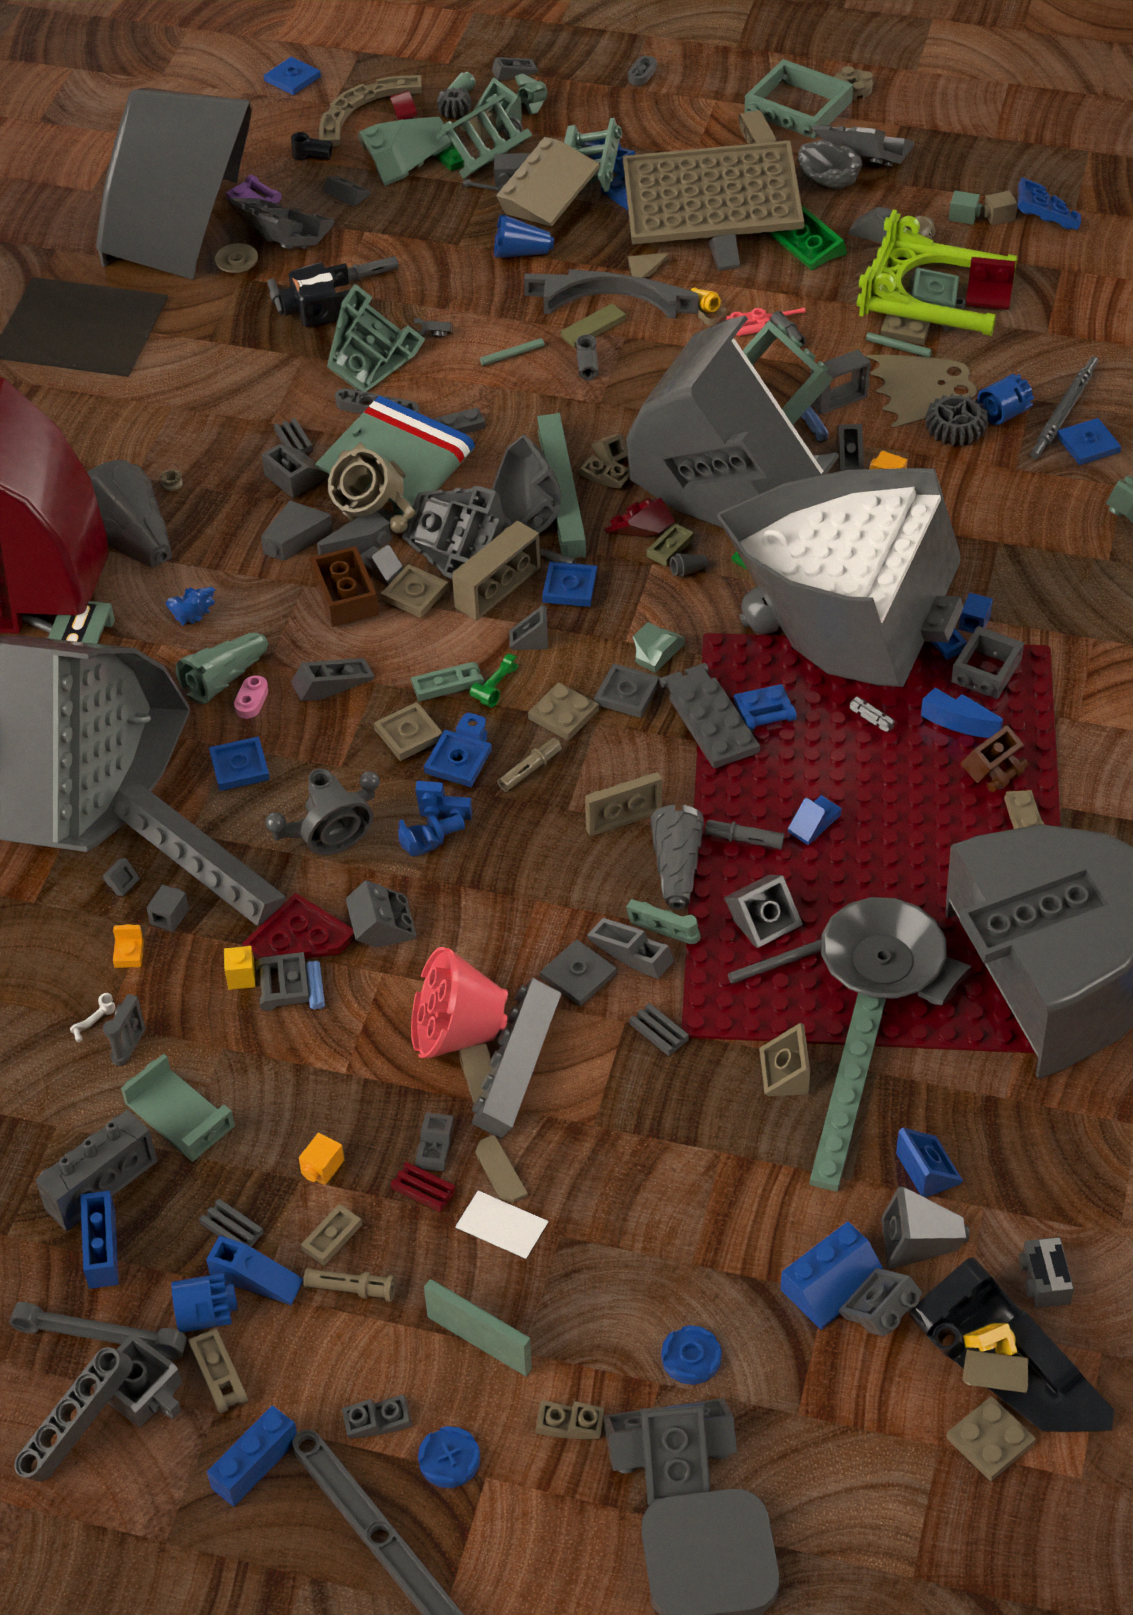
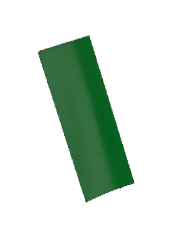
(812, 244)

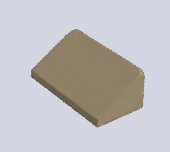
(996, 1371)

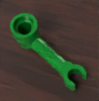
(487, 692)

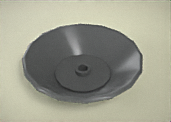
(885, 930)

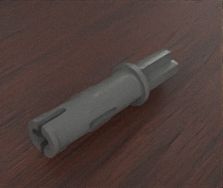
(371, 268)
(744, 834)

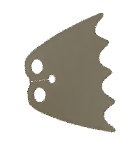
(914, 385)

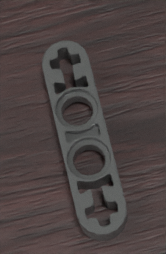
(352, 400)

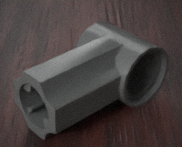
(587, 357)

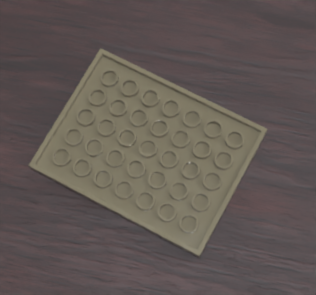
(712, 192)

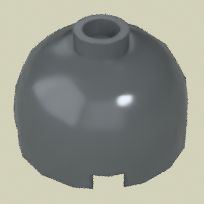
(758, 613)

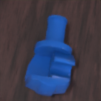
(425, 838)

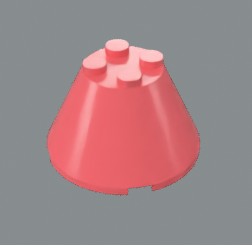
(455, 1006)

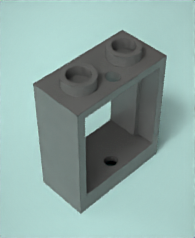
(847, 393)
(995, 646)

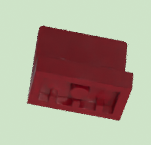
(990, 283)

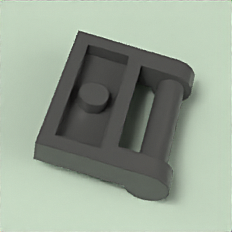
(291, 980)
(127, 1024)

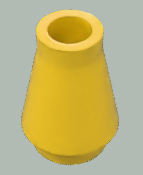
(707, 300)

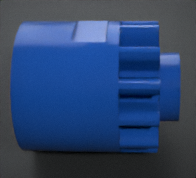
(1006, 398)
(203, 1302)

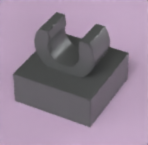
(121, 877)

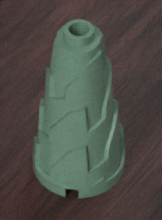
(214, 668)

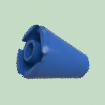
(520, 239)

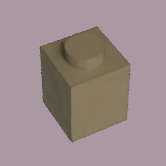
(1000, 208)

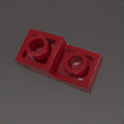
(403, 105)

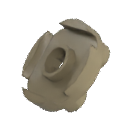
(861, 80)

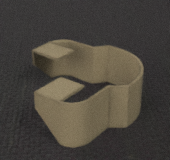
(712, 321)

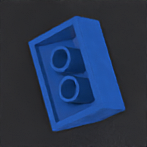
(829, 1274)

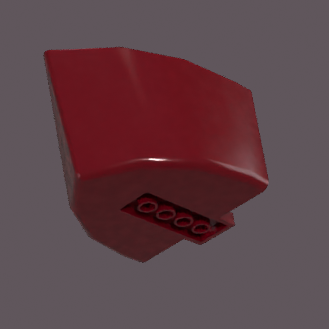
(48, 518)

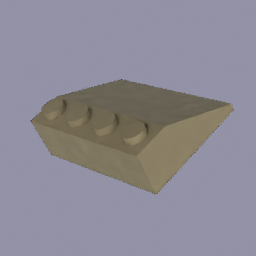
(546, 182)

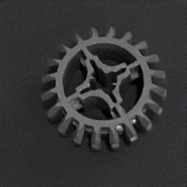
(956, 419)

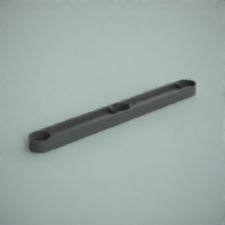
(365, 1520)

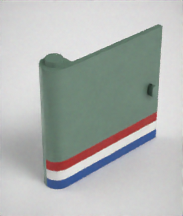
(417, 443)

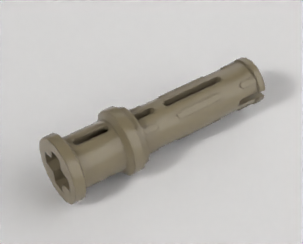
(363, 1284)

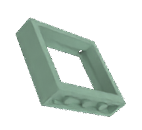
(804, 78)
(811, 388)

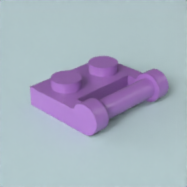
(244, 190)

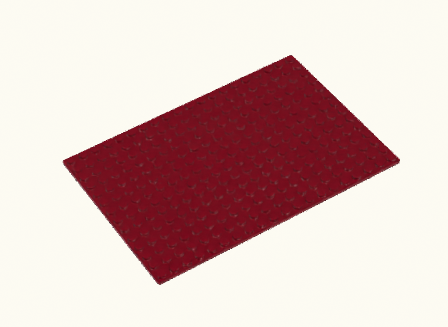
(899, 816)

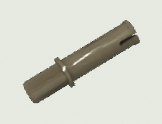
(536, 759)

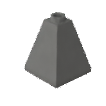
(919, 1229)

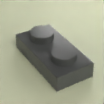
(464, 421)

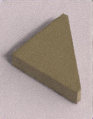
(645, 265)

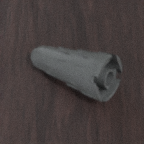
(676, 845)

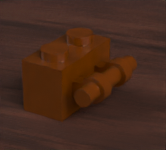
(993, 753)

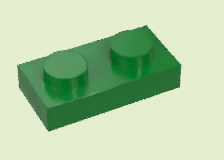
(451, 158)

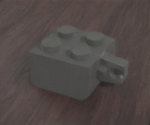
(148, 1384)

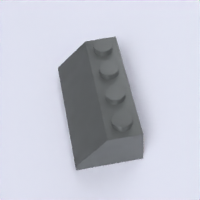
(626, 1442)

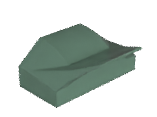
(656, 646)

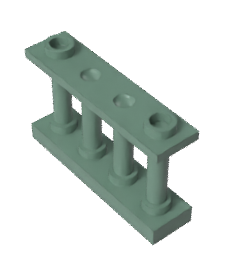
(609, 149)
(486, 155)

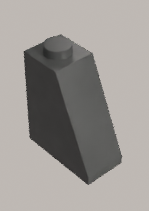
(295, 530)

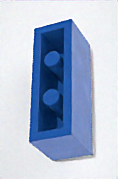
(99, 1239)
(252, 1456)

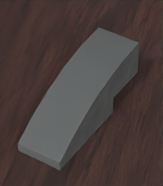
(632, 947)

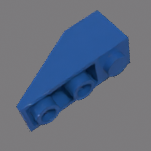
(253, 1271)

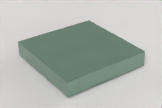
(935, 287)

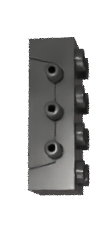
(100, 1164)

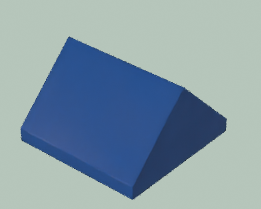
(926, 1162)

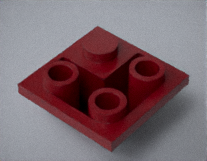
(642, 519)

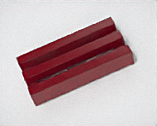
(424, 1182)

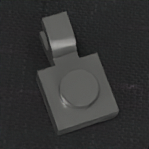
(437, 327)

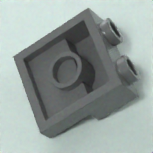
(881, 1301)

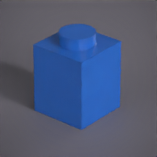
(975, 612)

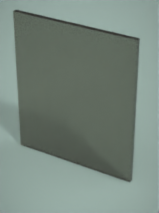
(80, 326)

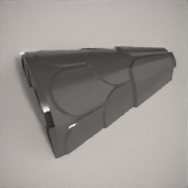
(527, 486)
(130, 512)

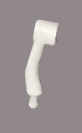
(106, 1007)

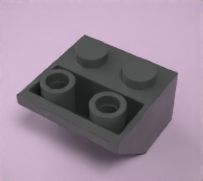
(291, 469)
(380, 915)

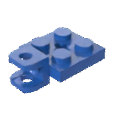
(466, 742)

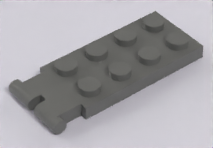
(710, 716)

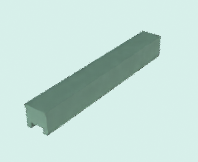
(568, 519)

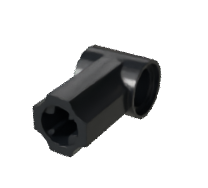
(306, 147)

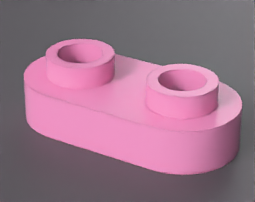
(254, 692)

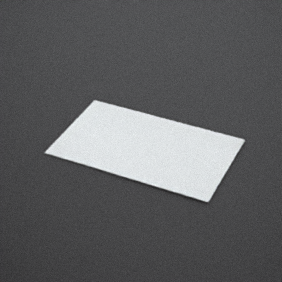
(501, 1224)

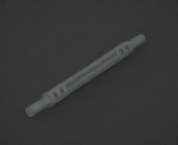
(1064, 407)

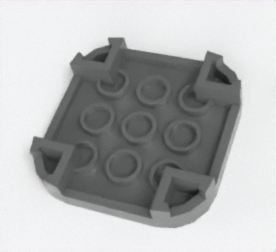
(710, 1554)

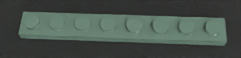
(847, 1093)

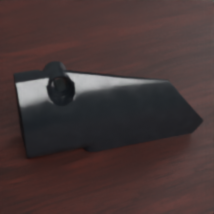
(1056, 1392)

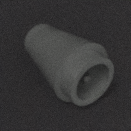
(687, 564)

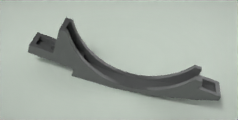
(562, 289)

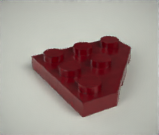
(300, 928)

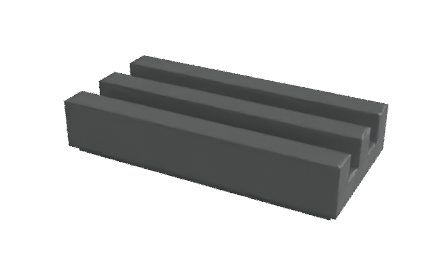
(288, 427)
(662, 1026)
(222, 1207)

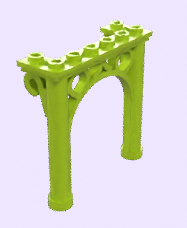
(883, 288)

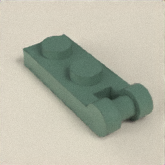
(446, 681)
(664, 921)

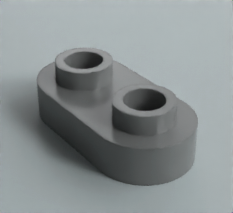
(642, 70)

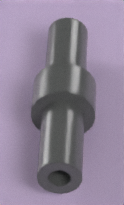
(274, 294)

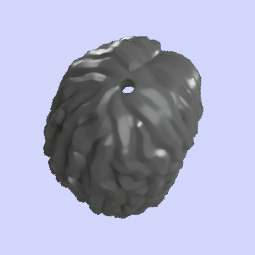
(829, 164)

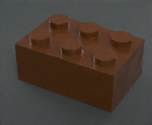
(344, 586)

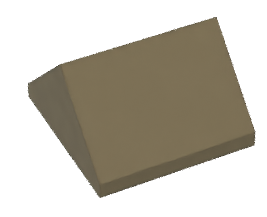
(786, 1064)

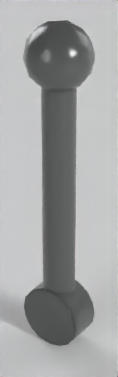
(467, 183)

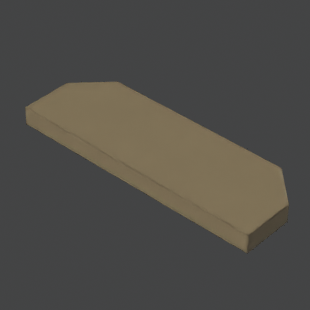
(500, 1170)

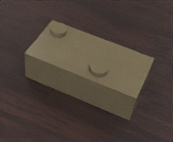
(496, 570)

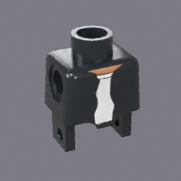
(314, 294)

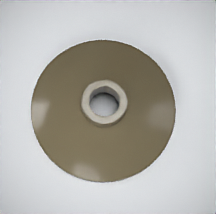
(236, 258)

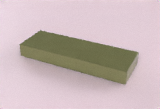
(594, 324)

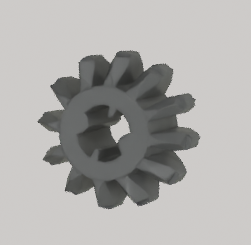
(454, 103)

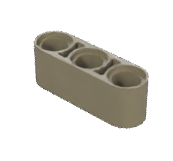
(755, 127)

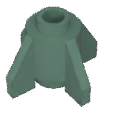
(531, 92)

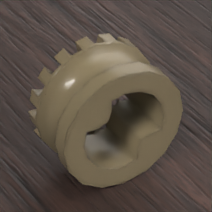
(168, 476)

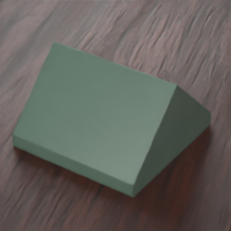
(510, 104)

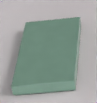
(478, 1327)

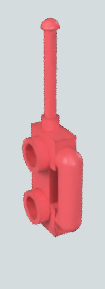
(758, 319)

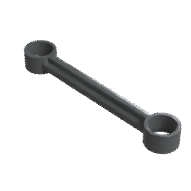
(29, 1318)

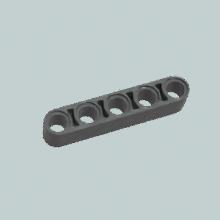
(59, 1419)

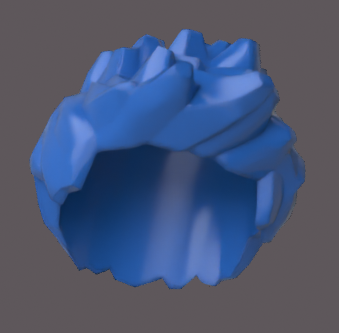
(191, 605)

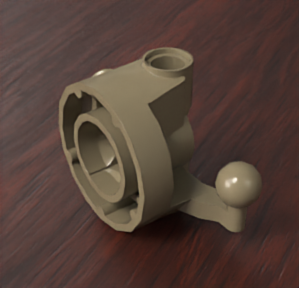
(355, 472)

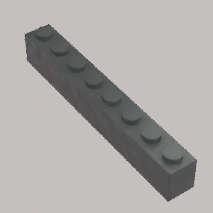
(197, 853)

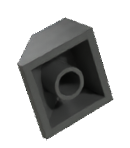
(764, 909)

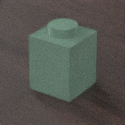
(964, 207)

